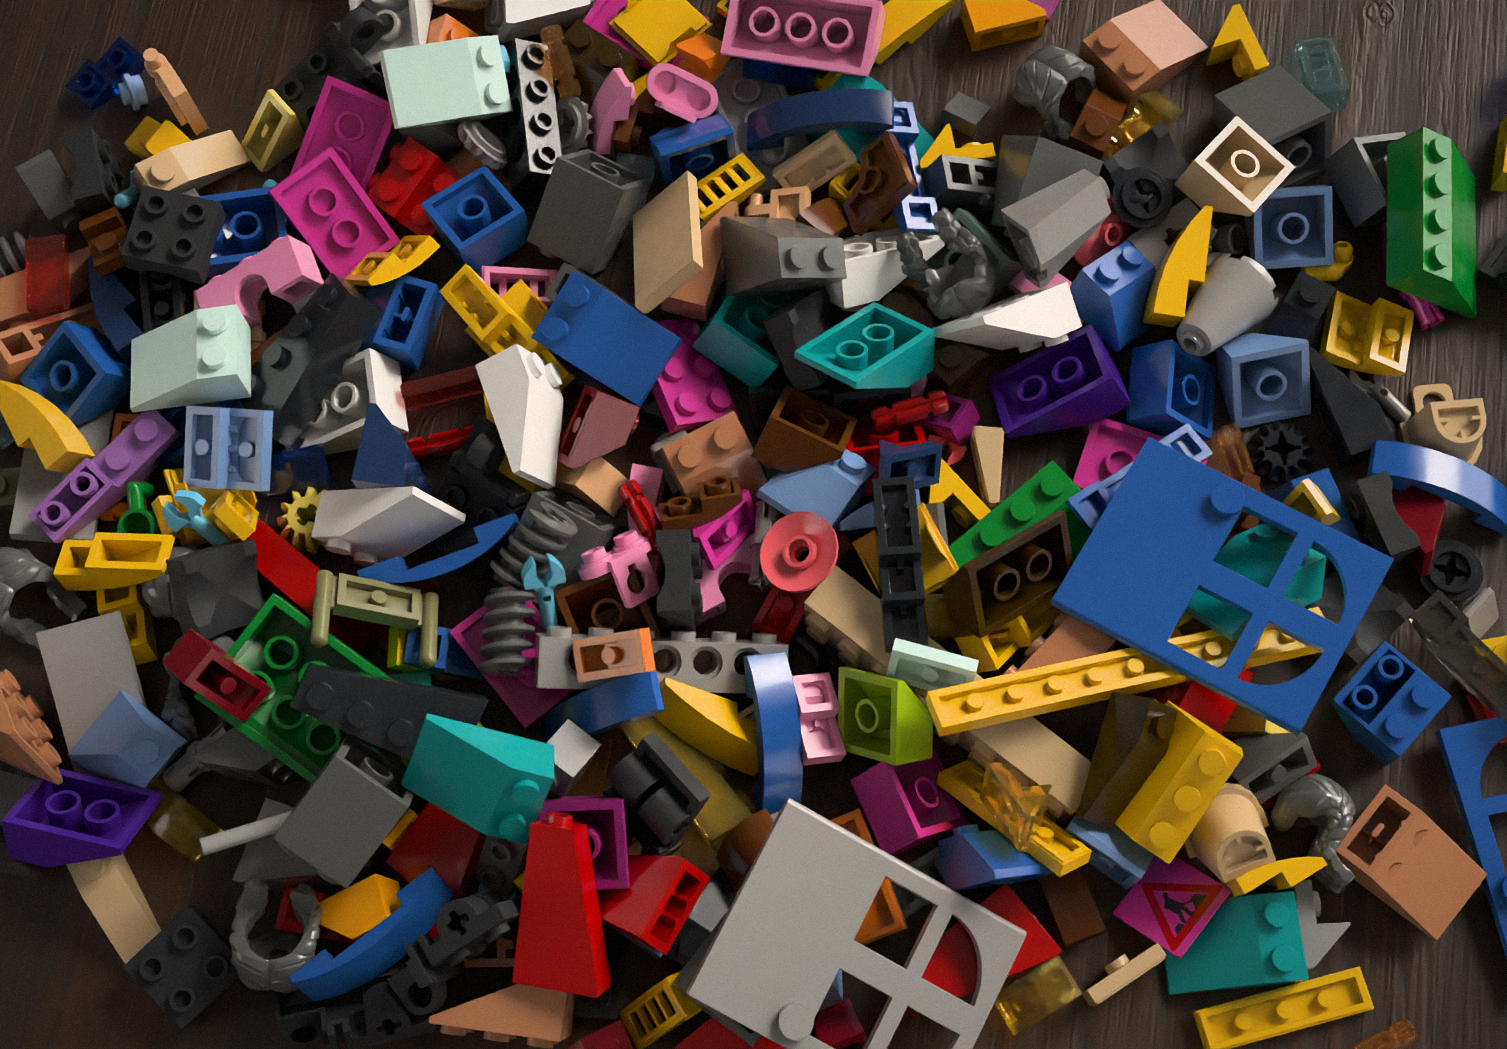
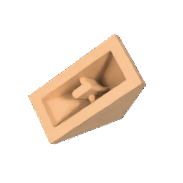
(593, 483)

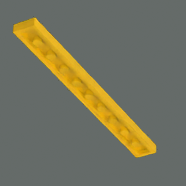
(1089, 680)

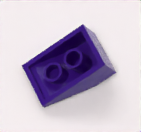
(1060, 387)
(76, 819)

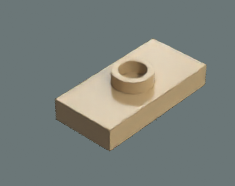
(816, 163)
(1122, 972)

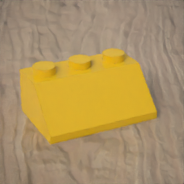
(1180, 787)

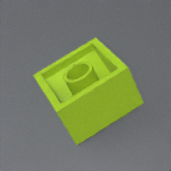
(882, 718)

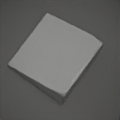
(1481, 612)

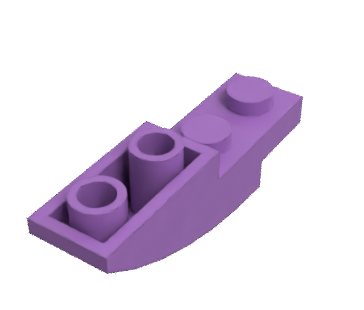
(103, 481)

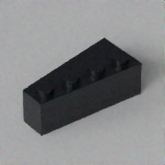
(310, 357)
(380, 708)

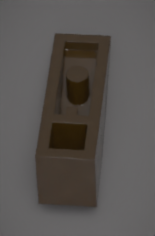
(1126, 753)

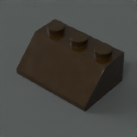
(954, 361)
(1010, 577)

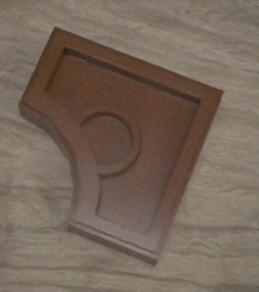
(881, 184)

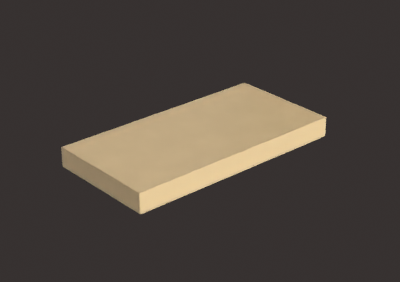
(666, 243)

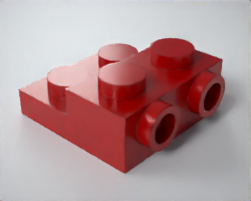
(409, 181)

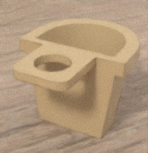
(1445, 425)
(1231, 834)

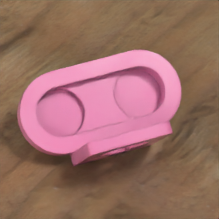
(681, 92)
(628, 550)

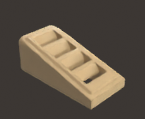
(987, 454)

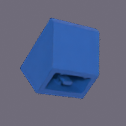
(406, 319)
(1388, 703)

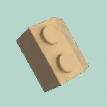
(1235, 171)

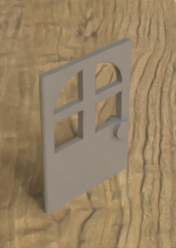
(799, 927)

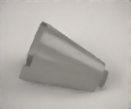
(1226, 304)

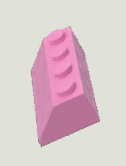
(806, 33)

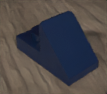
(915, 460)

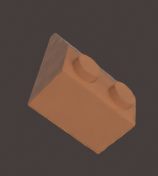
(1140, 51)
(712, 451)

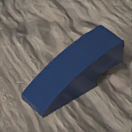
(115, 310)

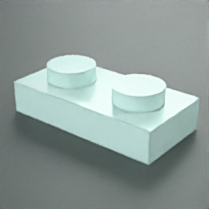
(929, 667)

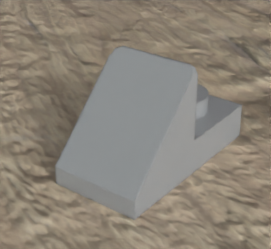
(1316, 937)

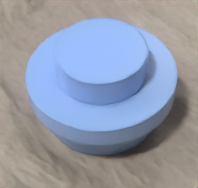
(133, 91)

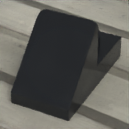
(607, 1004)

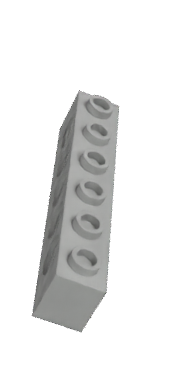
(555, 645)

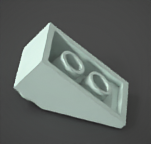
(445, 82)
(192, 360)

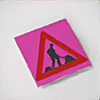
(1171, 904)

